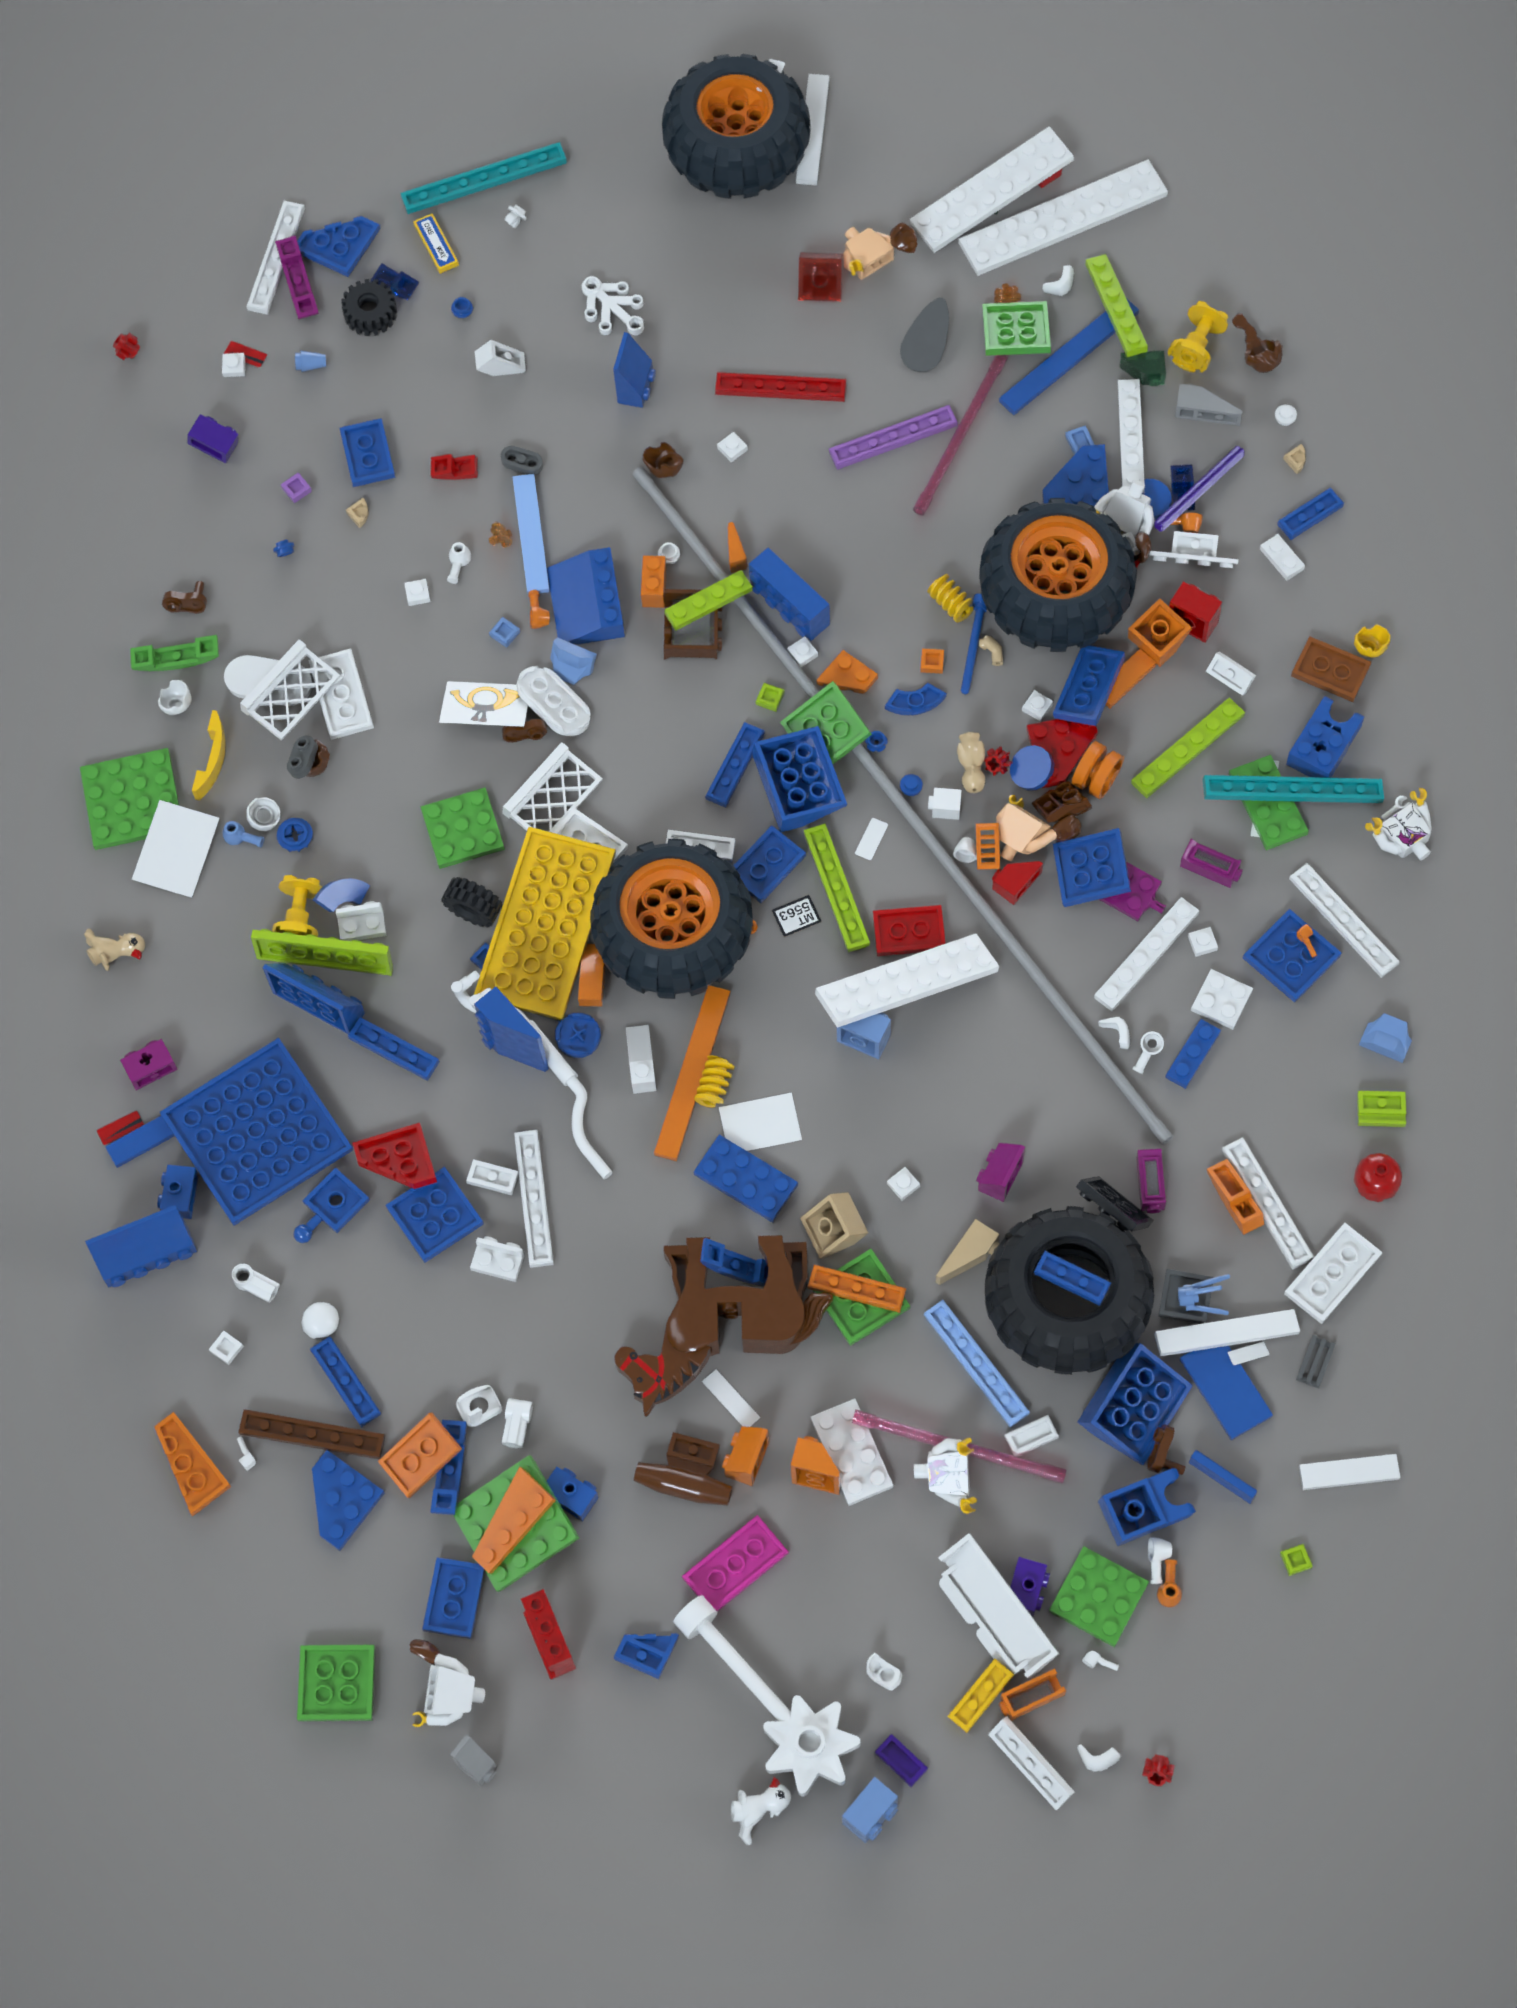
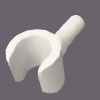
(1396, 808)
(247, 1460)
(1093, 1658)

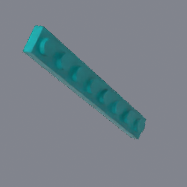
(483, 178)
(1293, 789)

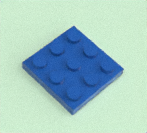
(1091, 867)
(1287, 960)
(434, 1215)

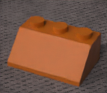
(814, 1467)

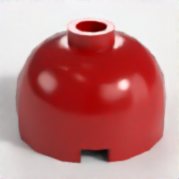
(1378, 1177)

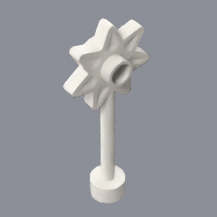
(806, 1740)

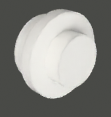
(1285, 414)
(670, 552)

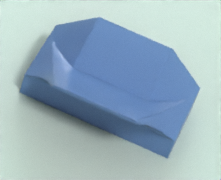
(571, 661)
(1387, 1037)

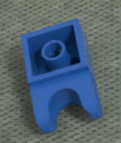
(1323, 742)
(1150, 1504)

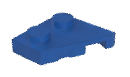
(646, 1652)

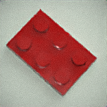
(908, 930)

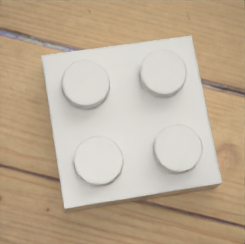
(1221, 999)

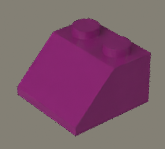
(1001, 1170)

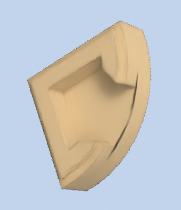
(1296, 458)
(358, 512)

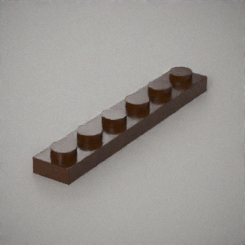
(312, 1434)

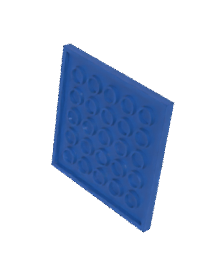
(256, 1131)

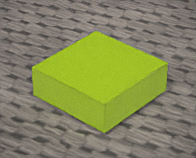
(770, 697)
(1296, 1559)

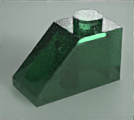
(1146, 366)

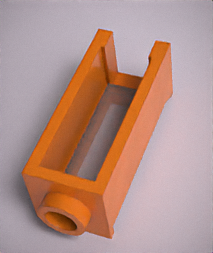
(1031, 1695)

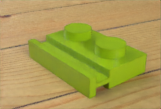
(1381, 1108)

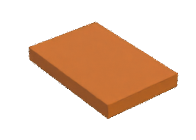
(419, 1455)

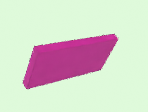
(736, 1563)

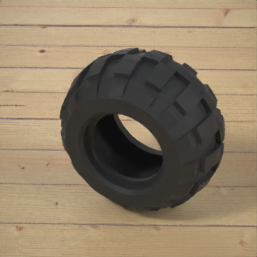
(1061, 1341)

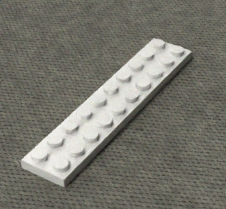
(1063, 217)

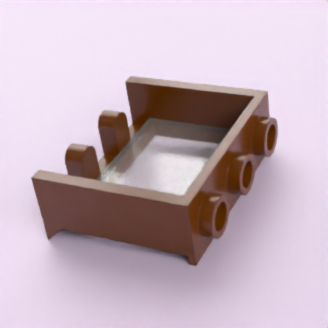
(695, 639)

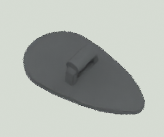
(926, 337)

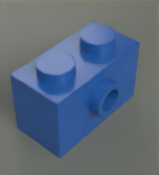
(179, 1189)
(572, 1494)

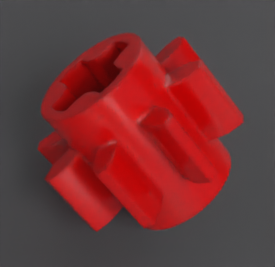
(126, 346)
(997, 761)
(1158, 1770)

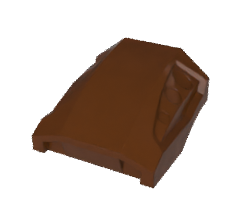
(1061, 802)

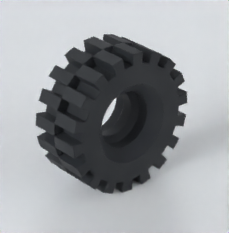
(369, 320)
(471, 902)

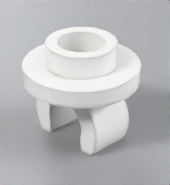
(515, 215)

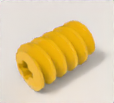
(950, 598)
(712, 1081)

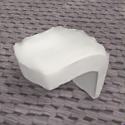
(1063, 285)
(1119, 1024)
(883, 1672)
(1100, 1762)

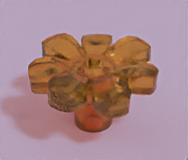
(1007, 294)
(500, 535)

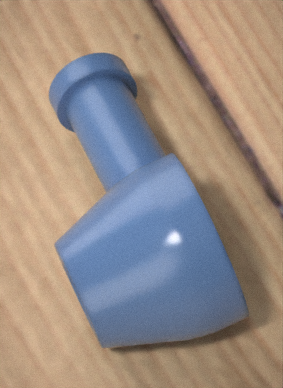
(239, 835)

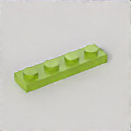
(708, 600)

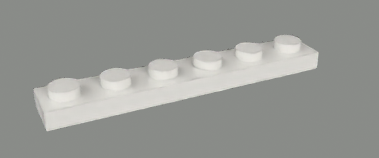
(1130, 431)
(1146, 954)

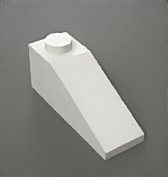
(640, 1059)

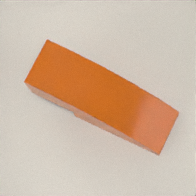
(591, 978)
(1236, 1196)

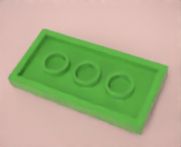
(1273, 820)

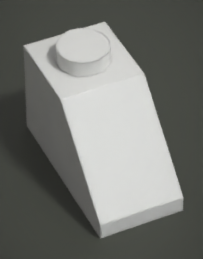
(499, 359)

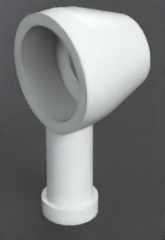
(458, 560)
(966, 851)
(1147, 1051)
(1158, 1551)

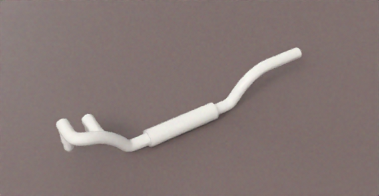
(556, 1064)

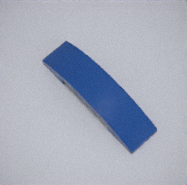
(733, 1264)
(449, 1477)

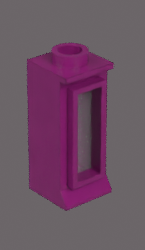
(1211, 864)
(1151, 1180)

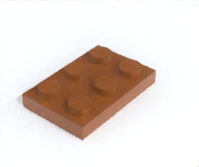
(1331, 669)

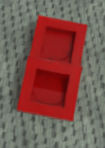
(453, 468)

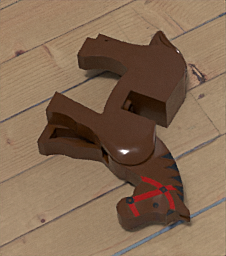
(771, 1317)

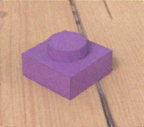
(296, 488)

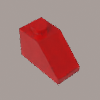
(1016, 879)

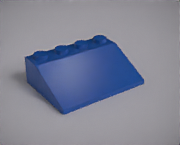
(586, 598)
(798, 778)
(314, 996)
(509, 1031)
(141, 1246)
(1133, 1402)

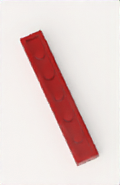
(780, 386)

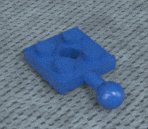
(334, 1216)

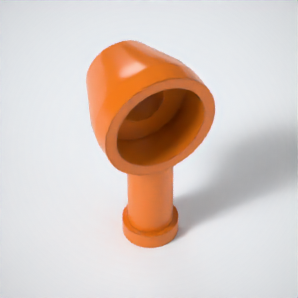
(1189, 521)
(538, 616)
(1163, 1598)

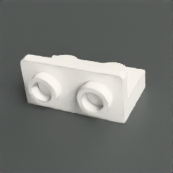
(361, 921)
(497, 1258)

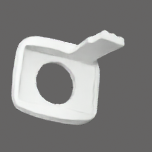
(475, 1417)

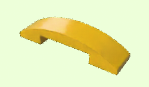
(205, 779)

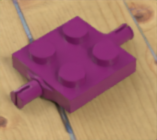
(1141, 896)

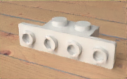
(1194, 547)

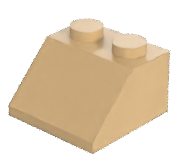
(834, 1224)

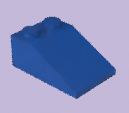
(632, 373)

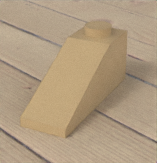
(971, 1250)

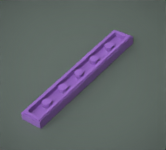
(893, 437)

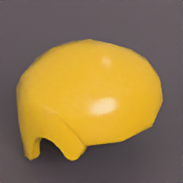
(1372, 641)

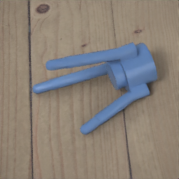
(1189, 1295)

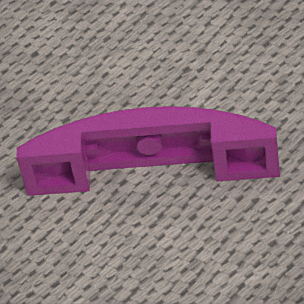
(296, 277)

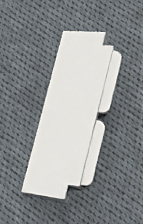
(988, 1600)

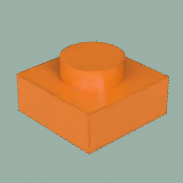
(932, 661)

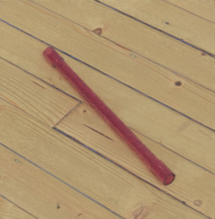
(927, 495)
(1044, 1470)

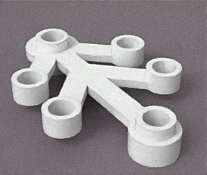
(611, 303)

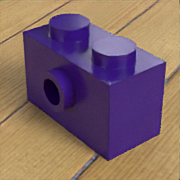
(213, 438)
(1027, 1583)

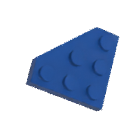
(339, 244)
(1081, 478)
(341, 1499)

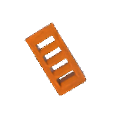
(737, 556)
(987, 865)

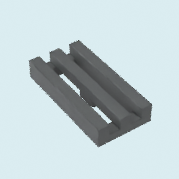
(1322, 1343)

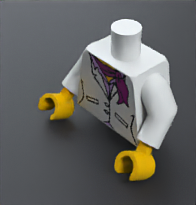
(1405, 830)
(949, 1472)

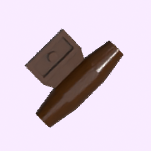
(686, 1472)

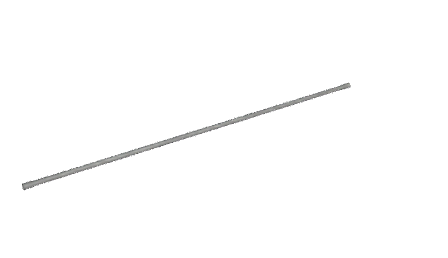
(1155, 1124)

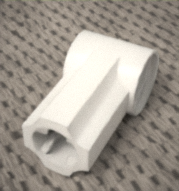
(256, 1283)
(517, 1416)

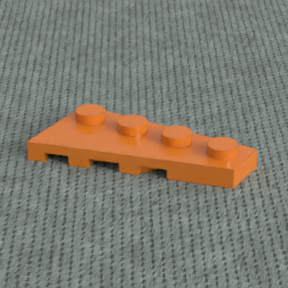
(193, 1469)
(515, 1516)

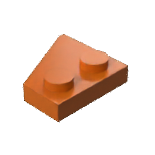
(848, 674)

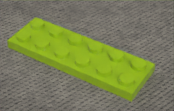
(322, 952)

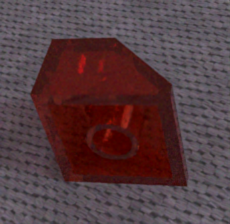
(820, 276)

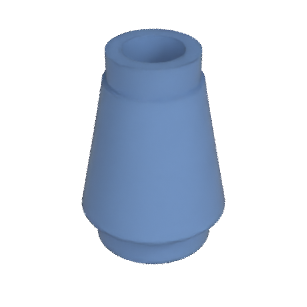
(308, 361)

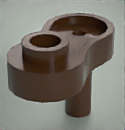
(190, 602)
(532, 729)
(1157, 1460)

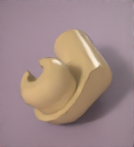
(991, 644)

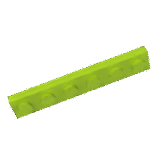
(1116, 305)
(1187, 748)
(836, 888)

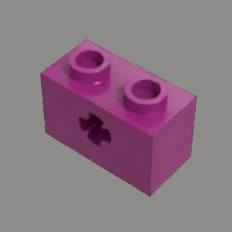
(160, 1064)

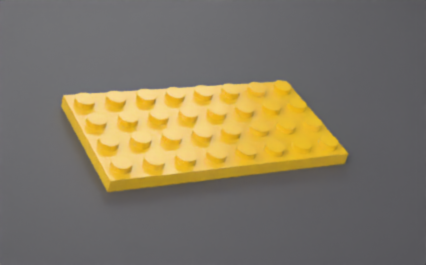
(545, 922)

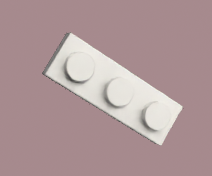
(722, 845)

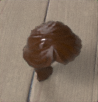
(1259, 354)

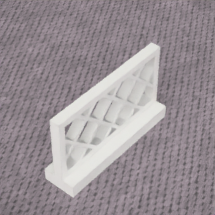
(272, 682)
(540, 778)

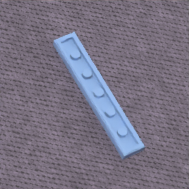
(530, 533)
(976, 1363)

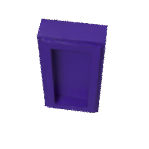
(901, 1760)

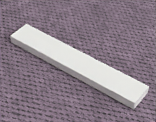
(816, 101)
(271, 267)
(1344, 920)
(1265, 1197)
(533, 1198)
(1227, 1332)

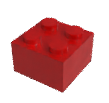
(1197, 610)

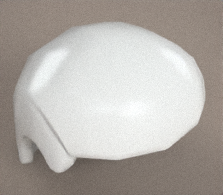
(175, 698)
(263, 814)
(320, 1320)

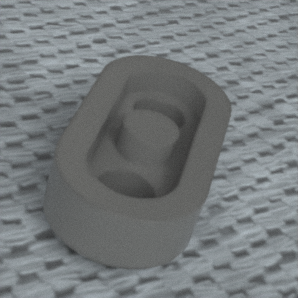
(522, 461)
(303, 755)

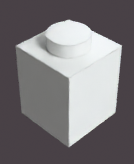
(945, 803)

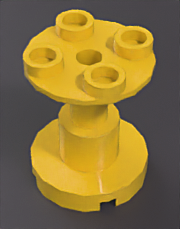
(1191, 352)
(296, 917)

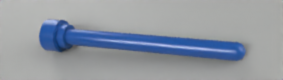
(980, 608)

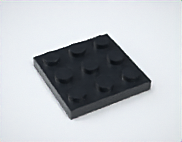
(1114, 1204)

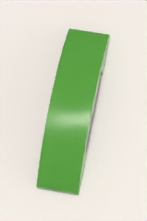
(175, 657)

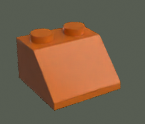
(1159, 632)
(747, 1454)

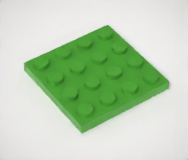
(125, 796)
(542, 1542)

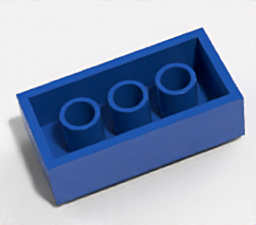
(789, 594)

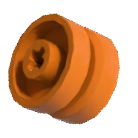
(1097, 770)

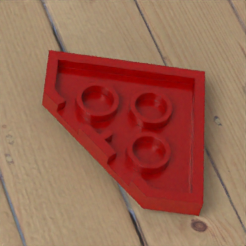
(1064, 742)
(398, 1156)

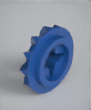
(285, 831)

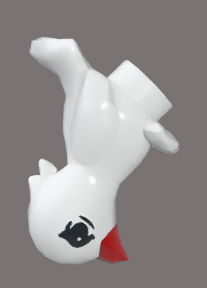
(751, 1808)

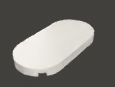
(247, 671)
(553, 701)

